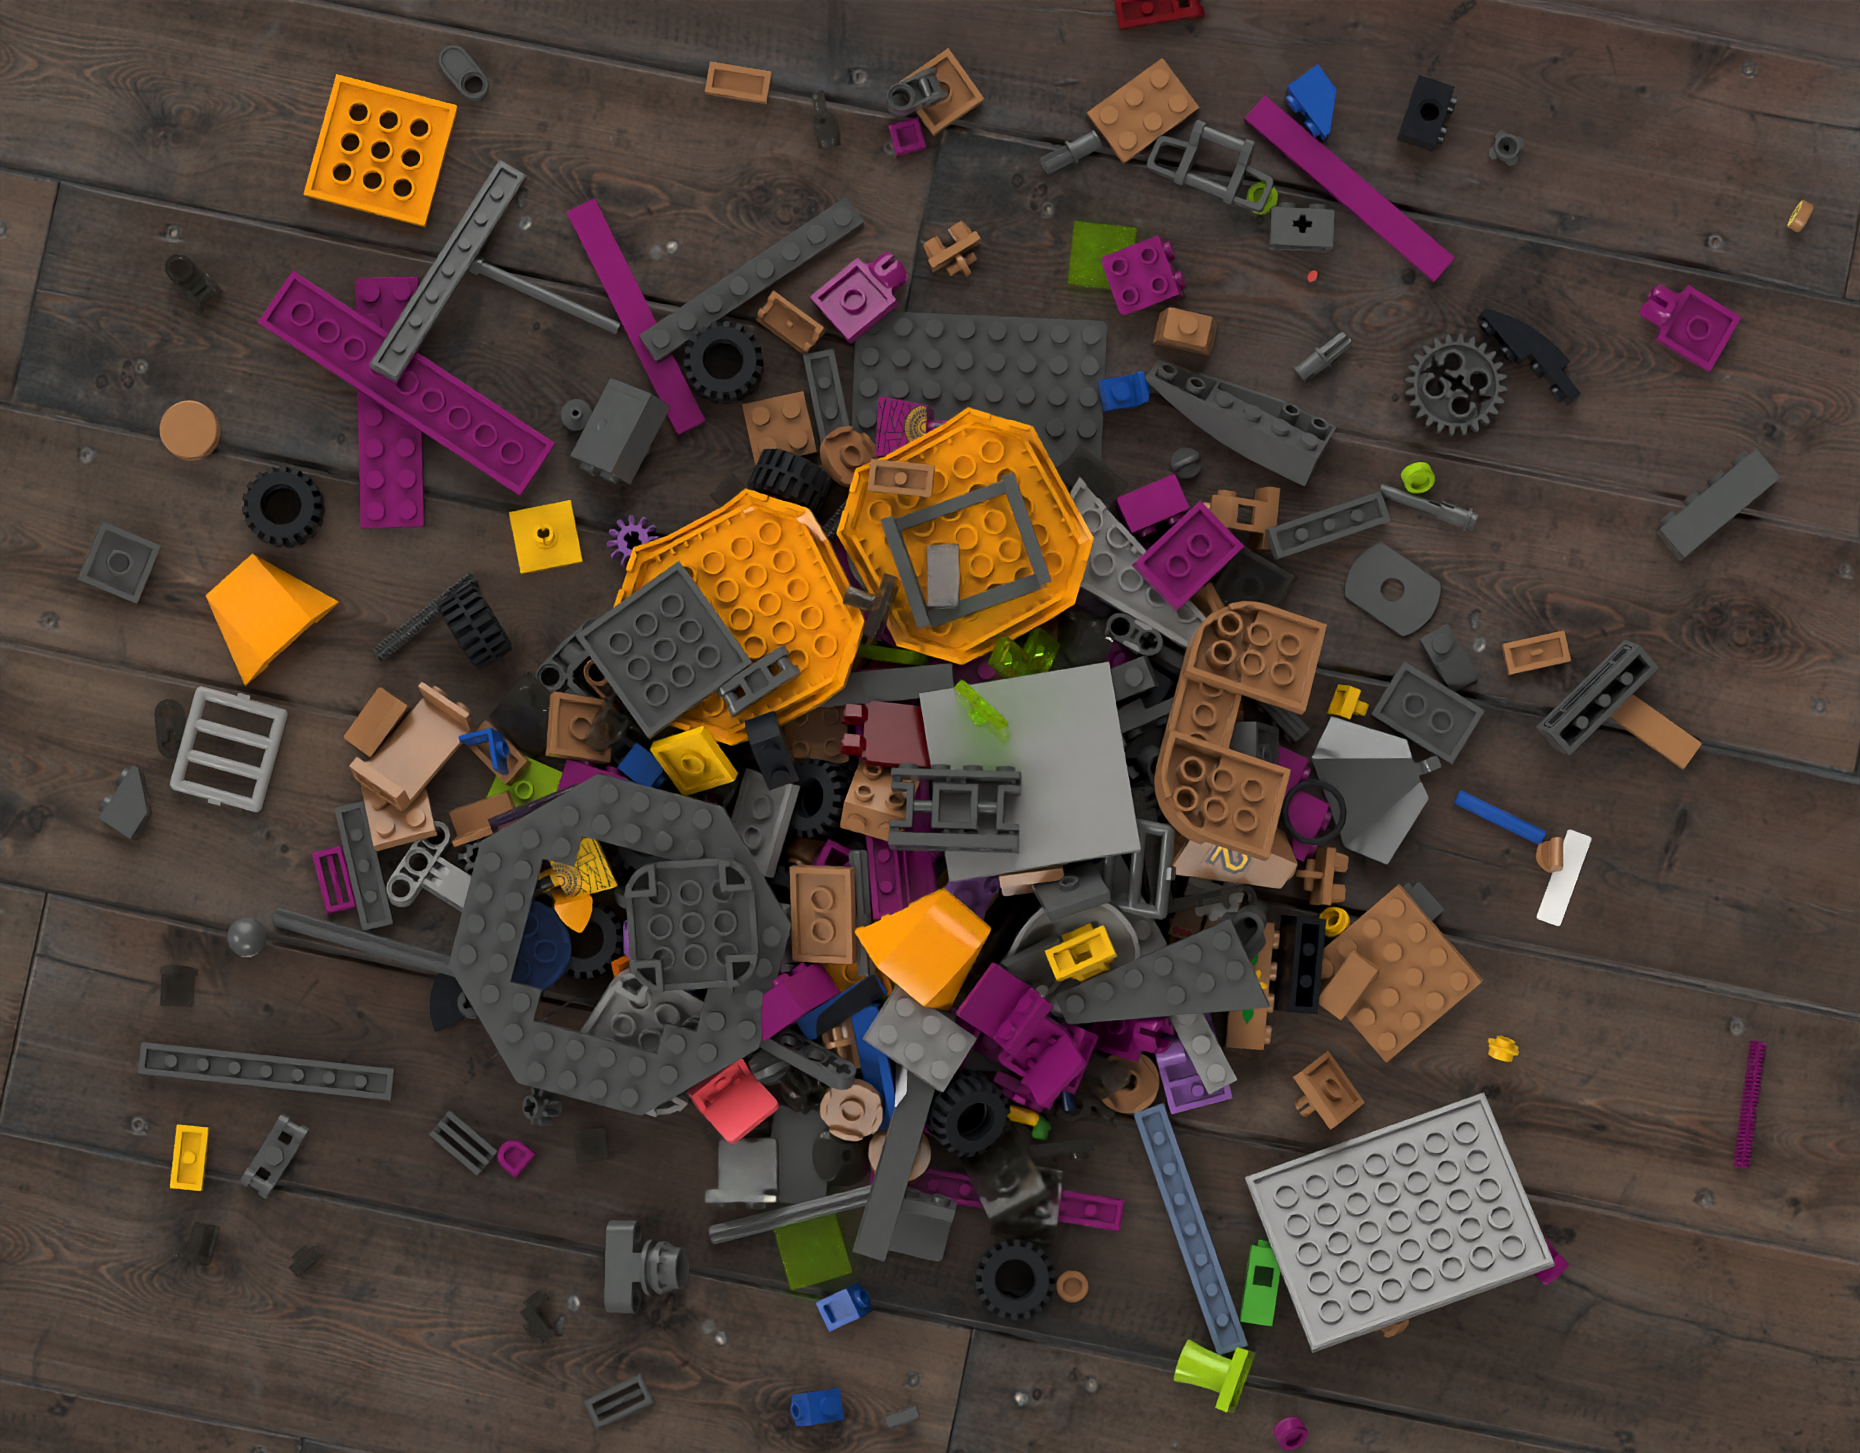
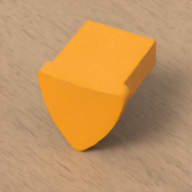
(574, 910)

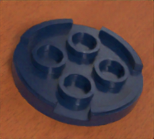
(543, 949)

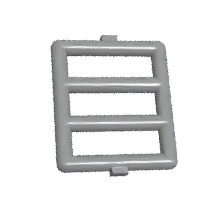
(187, 753)

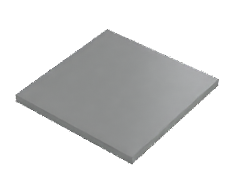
(1070, 763)

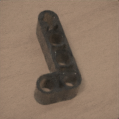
(1013, 914)

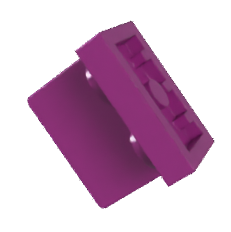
(1004, 1008)

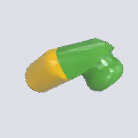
(1031, 1118)

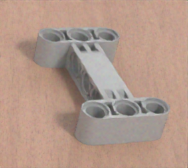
(438, 877)

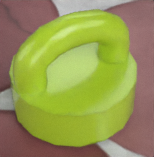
(1418, 477)

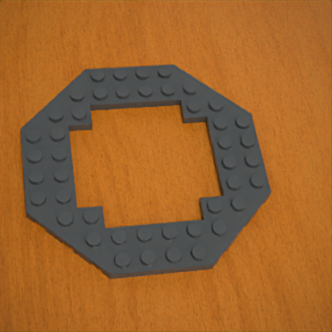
(496, 921)

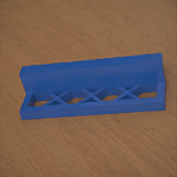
(875, 1066)

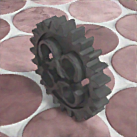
(1472, 362)

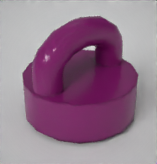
(1290, 1433)

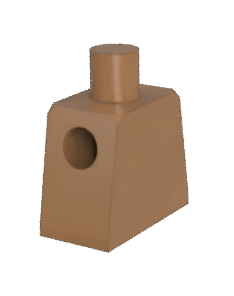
(1186, 331)

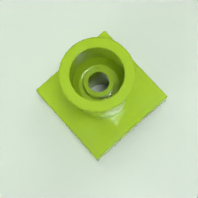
(1215, 1372)

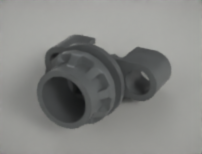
(628, 1267)

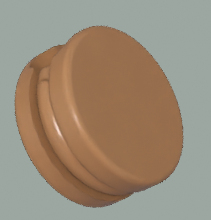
(190, 430)

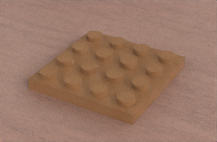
(1416, 975)

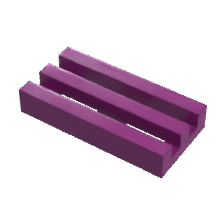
(335, 880)

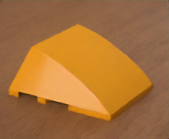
(263, 613)
(927, 947)

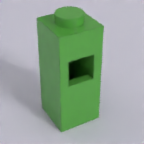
(1260, 1285)

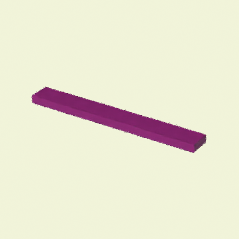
(1349, 188)
(634, 313)
(1074, 1206)

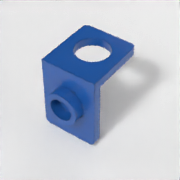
(498, 747)

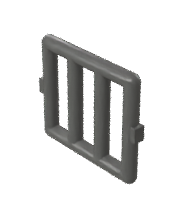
(1165, 875)

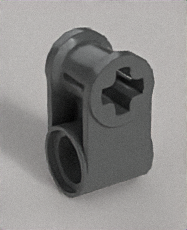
(918, 93)

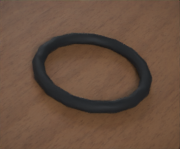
(1343, 811)

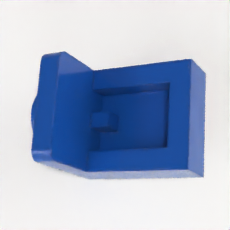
(817, 1407)

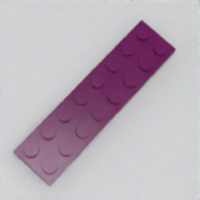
(388, 445)

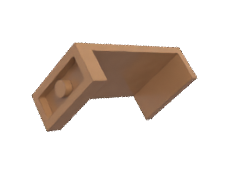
(415, 748)

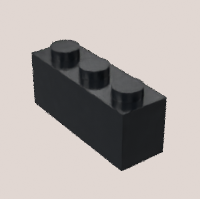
(1299, 964)

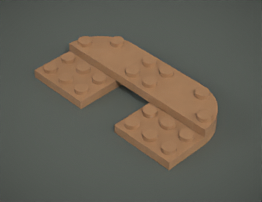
(1198, 780)

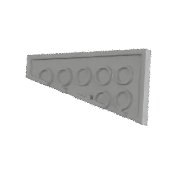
(1115, 580)

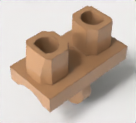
(964, 242)
(1319, 876)
(842, 1042)

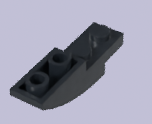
(1522, 342)

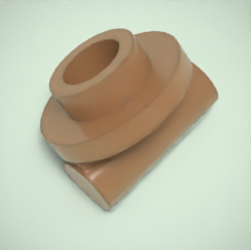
(1550, 855)

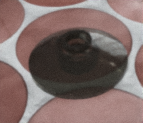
(829, 1162)

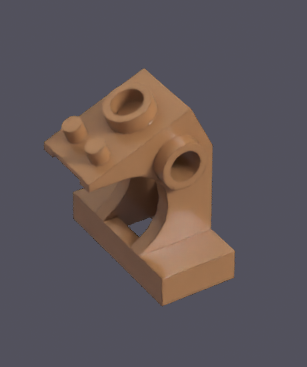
(1264, 514)

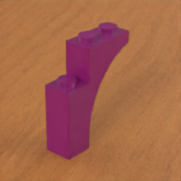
(1305, 811)

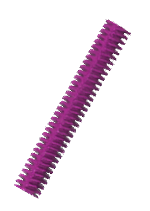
(1749, 1104)

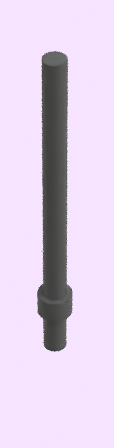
(481, 267)

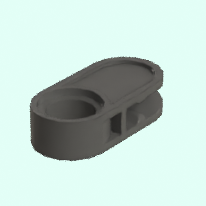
(459, 68)

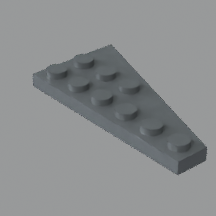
(1183, 978)

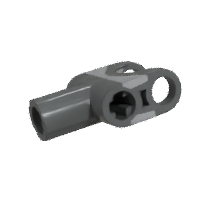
(1162, 651)

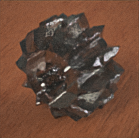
(802, 1091)

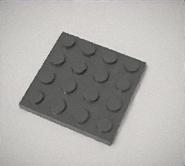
(664, 649)

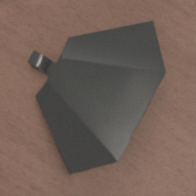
(1377, 784)

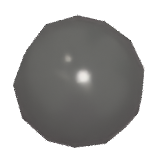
(246, 937)

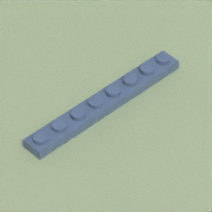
(1190, 1229)

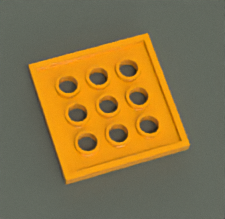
(379, 101)

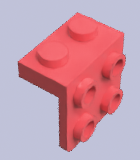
(733, 1101)

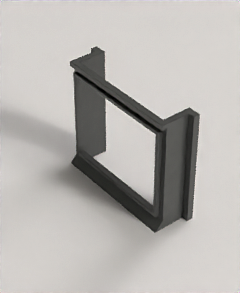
(986, 599)

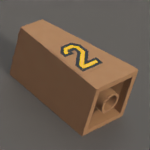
(1222, 864)

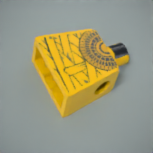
(589, 875)

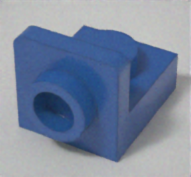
(1124, 392)
(844, 1306)

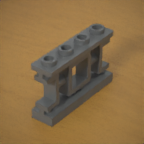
(954, 834)

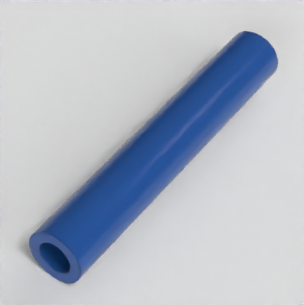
(1499, 817)

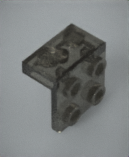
(746, 1173)

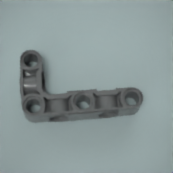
(570, 661)

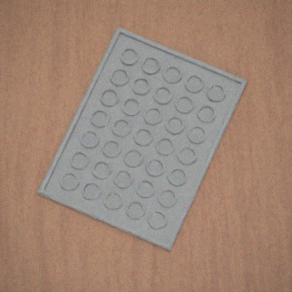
(1399, 1222)

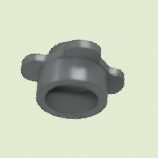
(1503, 139)

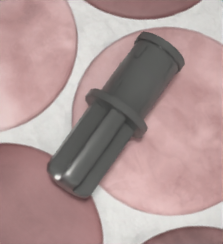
(1070, 152)
(1323, 357)

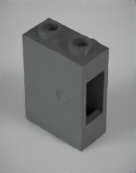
(620, 432)

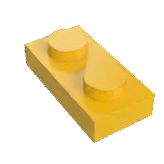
(189, 1157)

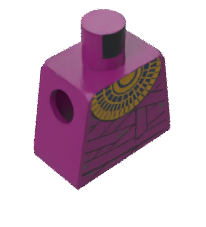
(901, 423)

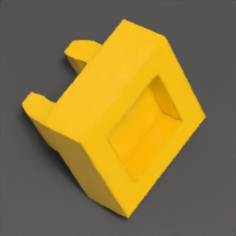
(1346, 703)

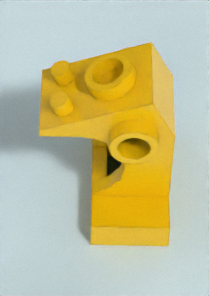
(1082, 954)

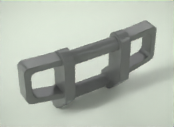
(1192, 148)

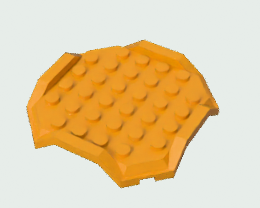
(969, 455)
(773, 587)

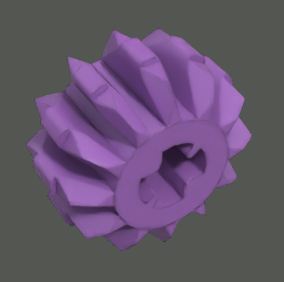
(627, 531)

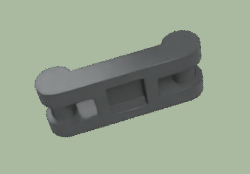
(758, 681)
(274, 1156)

